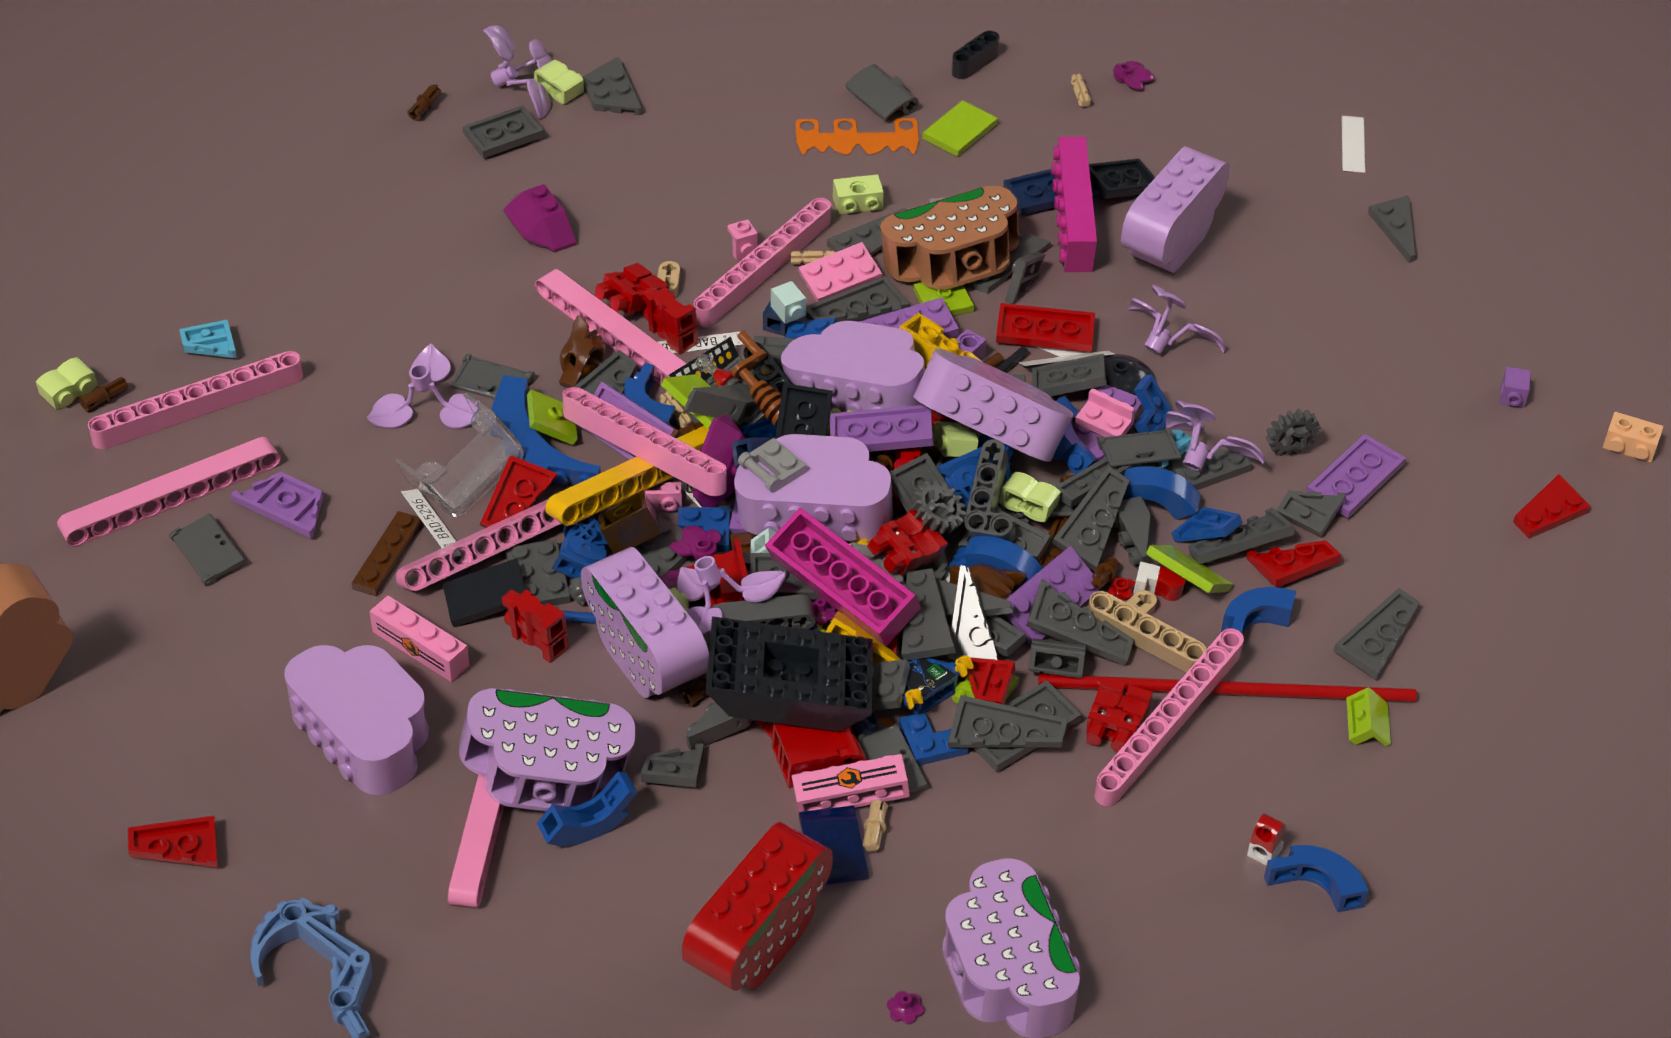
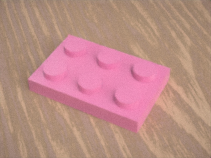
(839, 272)

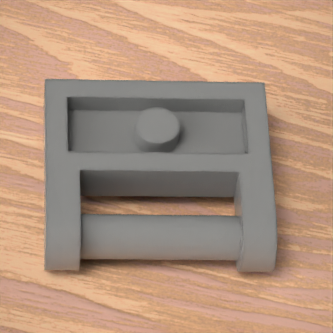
(778, 460)

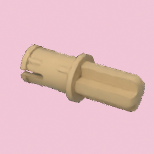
(875, 825)

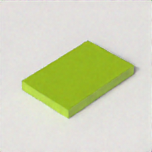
(960, 128)
(681, 387)
(1189, 568)

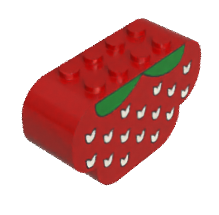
(759, 909)

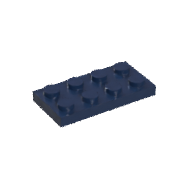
(1035, 191)

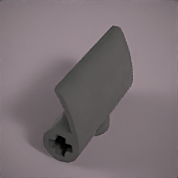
(882, 92)

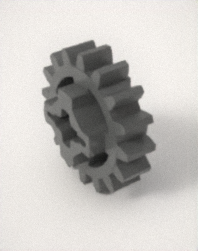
(1293, 432)
(938, 506)

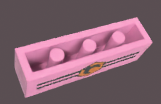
(419, 638)
(852, 784)

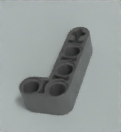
(989, 490)
(788, 611)

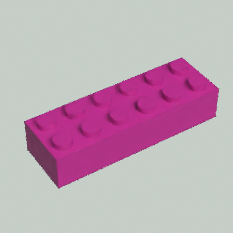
(1074, 204)
(843, 576)

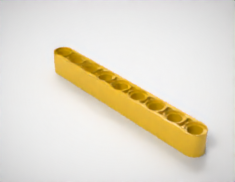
(612, 485)

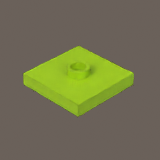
(955, 298)
(548, 417)

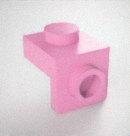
(743, 238)

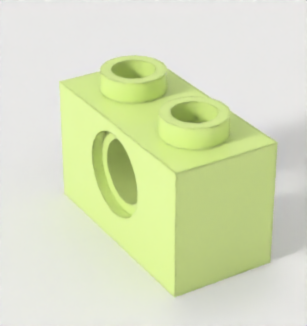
(858, 194)

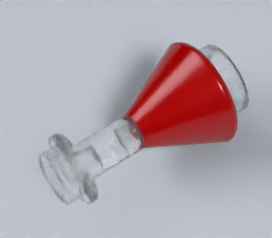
(721, 377)

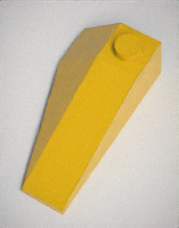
(929, 336)

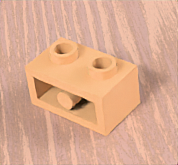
(1632, 437)

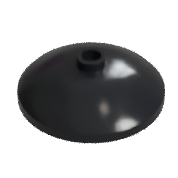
(1124, 372)

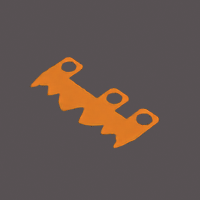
(845, 140)

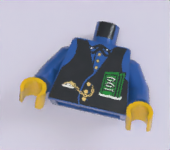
(932, 682)

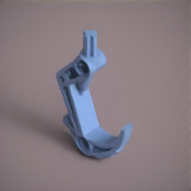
(351, 964)

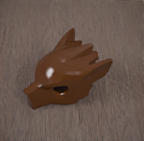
(580, 353)
(990, 579)

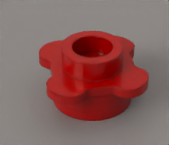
(1121, 588)

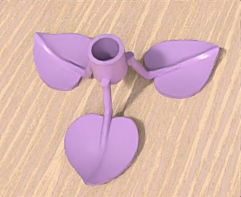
(507, 73)
(1159, 335)
(429, 367)
(1197, 451)
(706, 576)

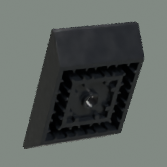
(789, 674)

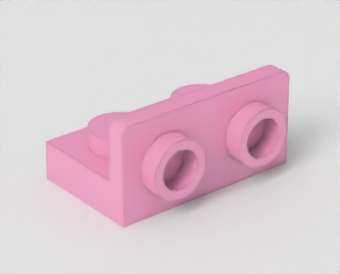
(1105, 415)
(665, 496)

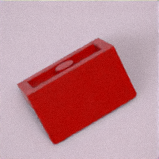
(734, 567)

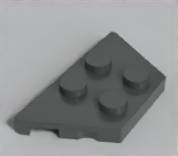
(611, 89)

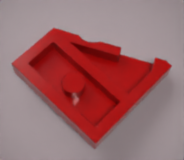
(991, 679)

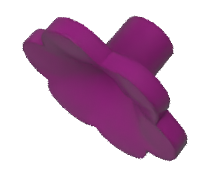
(823, 611)
(905, 1007)

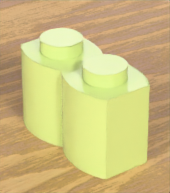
(559, 81)
(66, 383)
(953, 438)
(1028, 496)

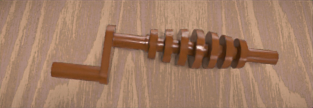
(764, 395)

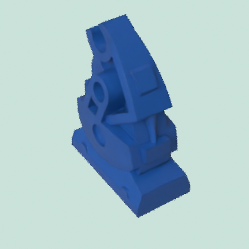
(960, 475)
(582, 549)

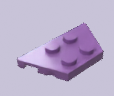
(284, 502)

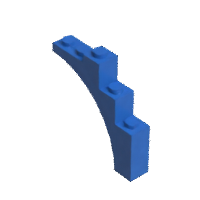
(511, 409)

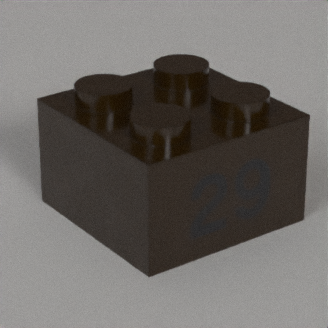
(629, 523)

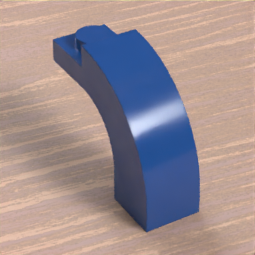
(638, 390)
(1071, 448)
(1164, 488)
(996, 553)
(1259, 606)
(591, 819)
(1323, 868)

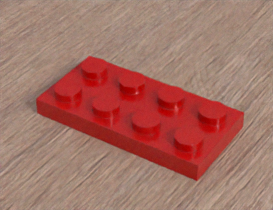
(1045, 327)

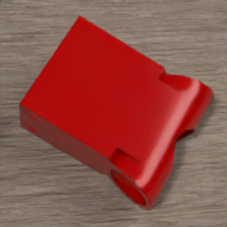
(813, 749)

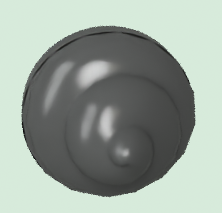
(576, 591)

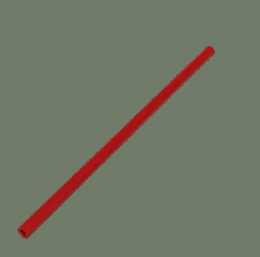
(1236, 688)

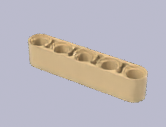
(1140, 621)

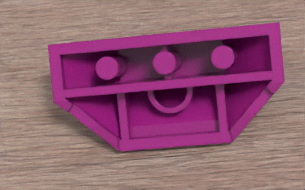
(540, 219)
(719, 446)

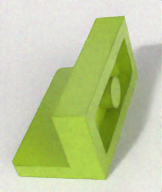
(1368, 717)

